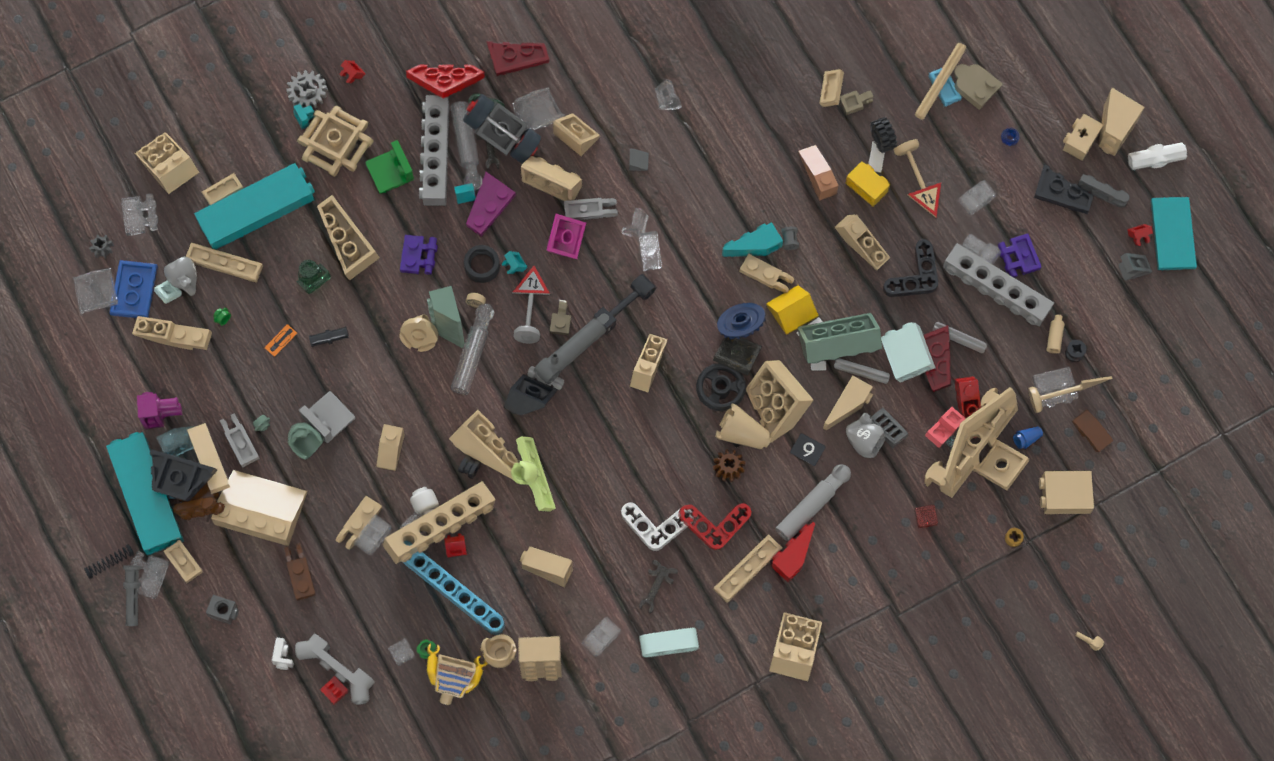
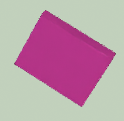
(566, 236)

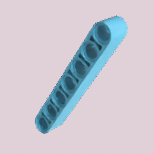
(458, 592)

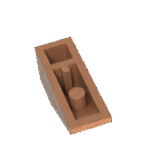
(819, 172)

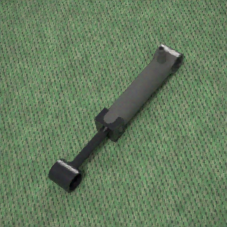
(601, 324)

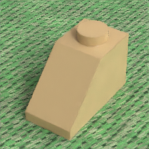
(390, 447)

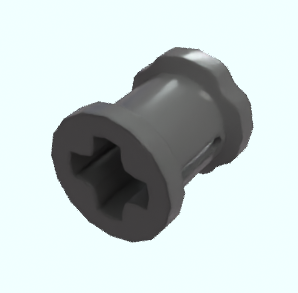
(790, 238)

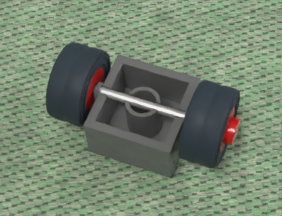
(501, 128)

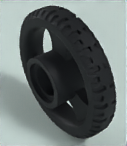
(712, 401)

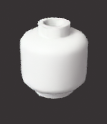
(424, 500)

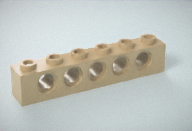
(477, 494)

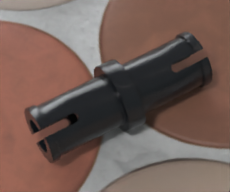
(329, 336)

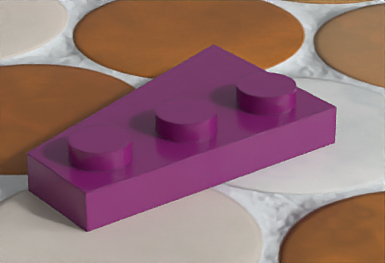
(489, 204)

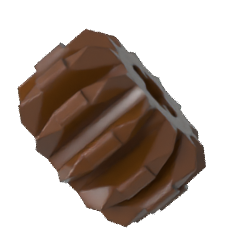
(729, 472)

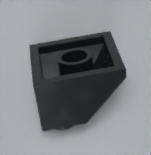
(528, 395)

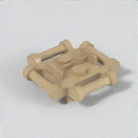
(335, 140)

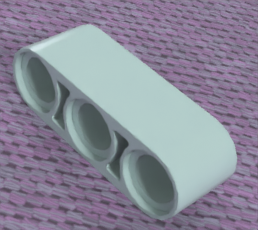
(669, 642)

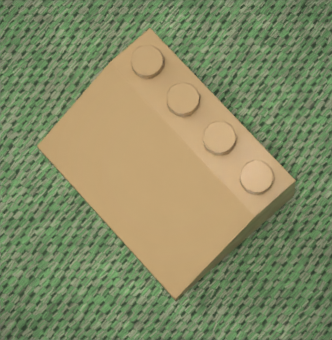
(260, 507)

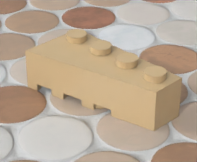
(349, 243)

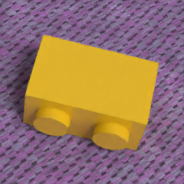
(867, 183)

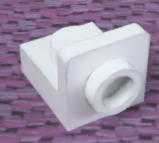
(281, 651)

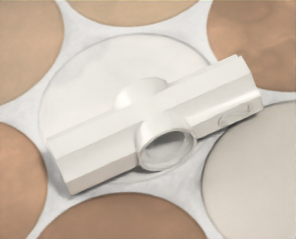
(1157, 156)

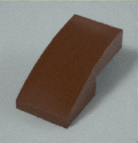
(1092, 429)

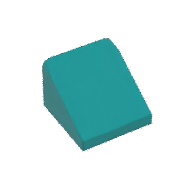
(465, 193)

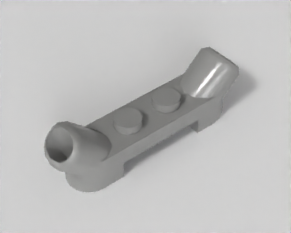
(318, 648)

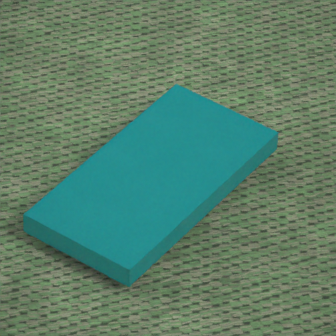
(1173, 233)

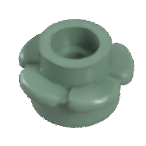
(261, 423)

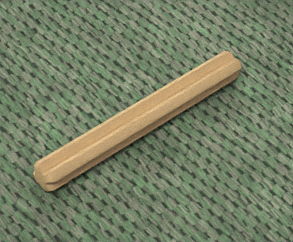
(940, 81)

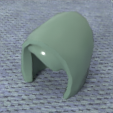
(304, 439)

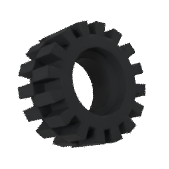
(883, 135)

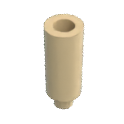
(1055, 335)

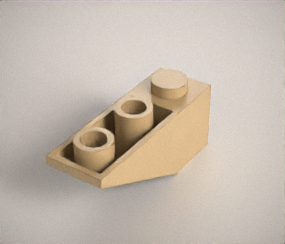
(862, 240)
(648, 363)

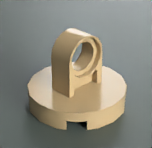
(419, 333)

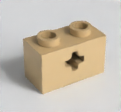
(1089, 130)

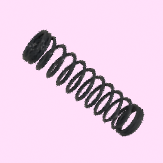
(90, 575)

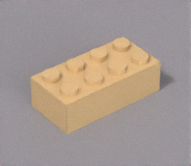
(540, 658)

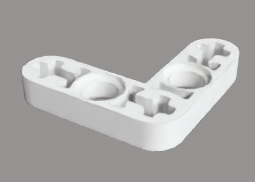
(652, 531)

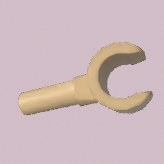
(1095, 644)

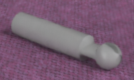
(813, 502)

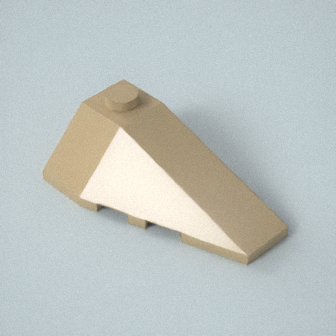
(480, 442)

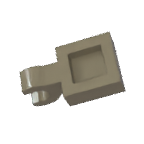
(854, 102)
(560, 322)

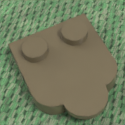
(975, 84)

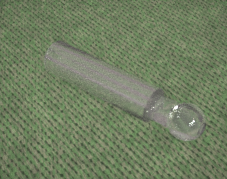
(466, 145)
(472, 350)

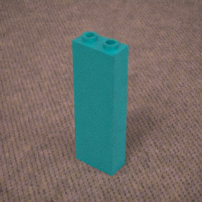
(255, 206)
(149, 510)

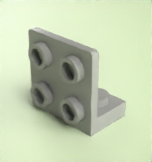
(327, 416)

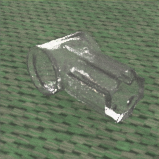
(986, 251)

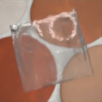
(537, 109)
(95, 290)

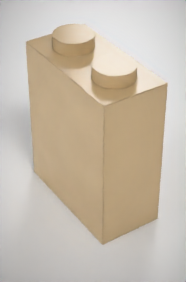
(1066, 492)

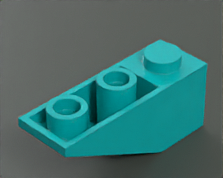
(758, 243)

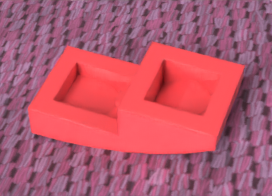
(945, 427)

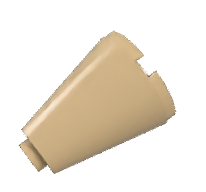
(742, 429)

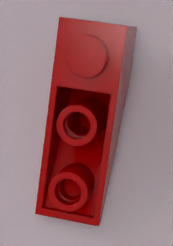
(967, 395)
(791, 560)

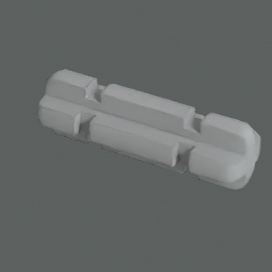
(557, 383)

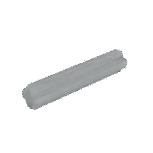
(963, 338)
(861, 370)

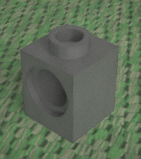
(219, 602)

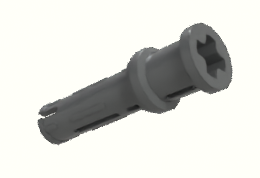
(131, 584)

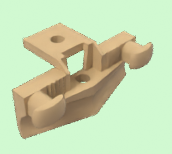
(964, 457)

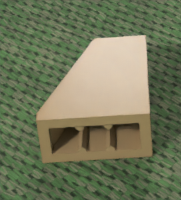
(547, 565)

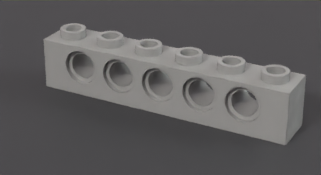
(437, 194)
(994, 275)

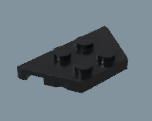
(178, 476)

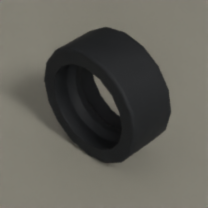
(479, 250)

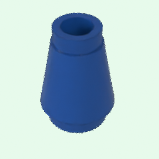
(1026, 437)

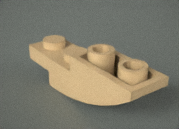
(171, 334)

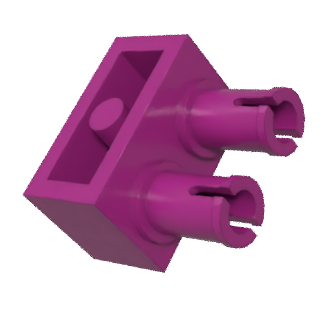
(154, 410)

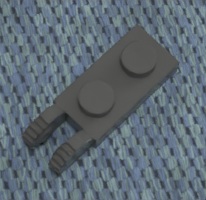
(1103, 191)

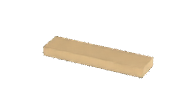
(224, 262)
(208, 456)
(747, 568)

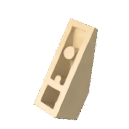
(851, 400)

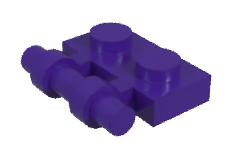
(1024, 253)
(412, 254)

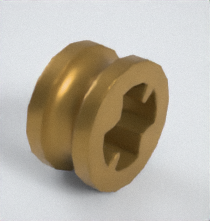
(1010, 542)

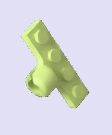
(531, 473)

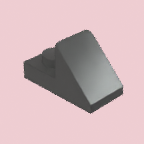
(1134, 266)

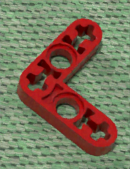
(719, 530)

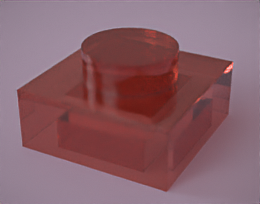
(926, 516)

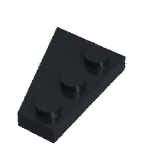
(1059, 191)

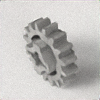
(306, 89)

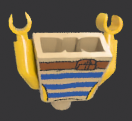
(452, 675)

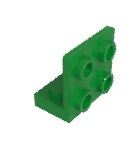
(390, 169)

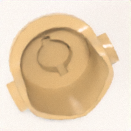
(499, 650)

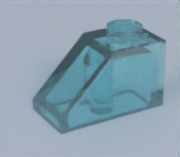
(175, 441)

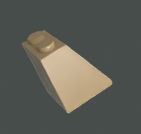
(1118, 120)

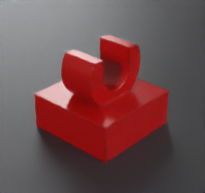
(353, 70)
(1139, 232)
(455, 546)
(334, 690)

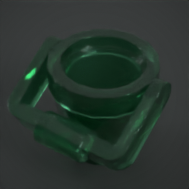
(311, 276)

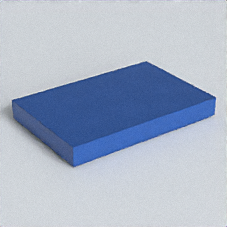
(134, 289)

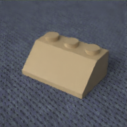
(550, 179)

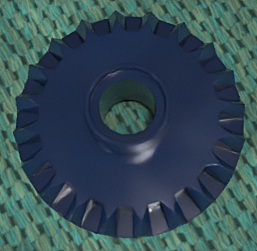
(741, 320)

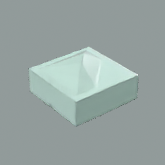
(167, 292)

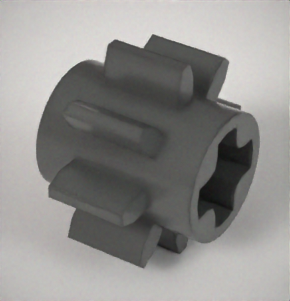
(105, 250)

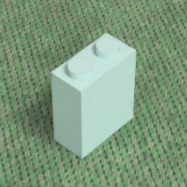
(907, 352)

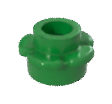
(221, 316)
(421, 648)

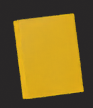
(793, 309)

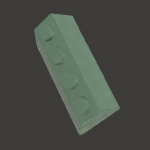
(445, 315)
(840, 338)

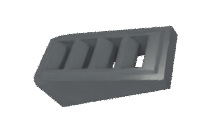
(893, 442)

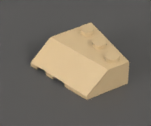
(777, 398)

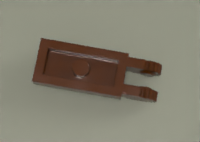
(198, 508)
(299, 574)

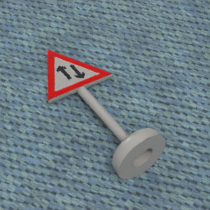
(530, 285)

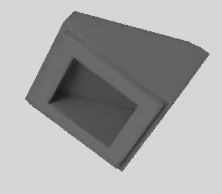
(638, 160)

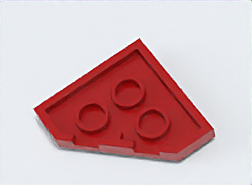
(445, 79)

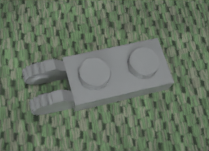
(590, 208)
(240, 442)

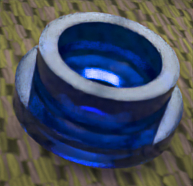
(1010, 132)

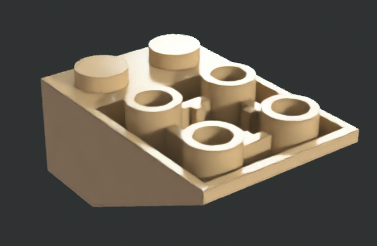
(167, 162)
(795, 646)

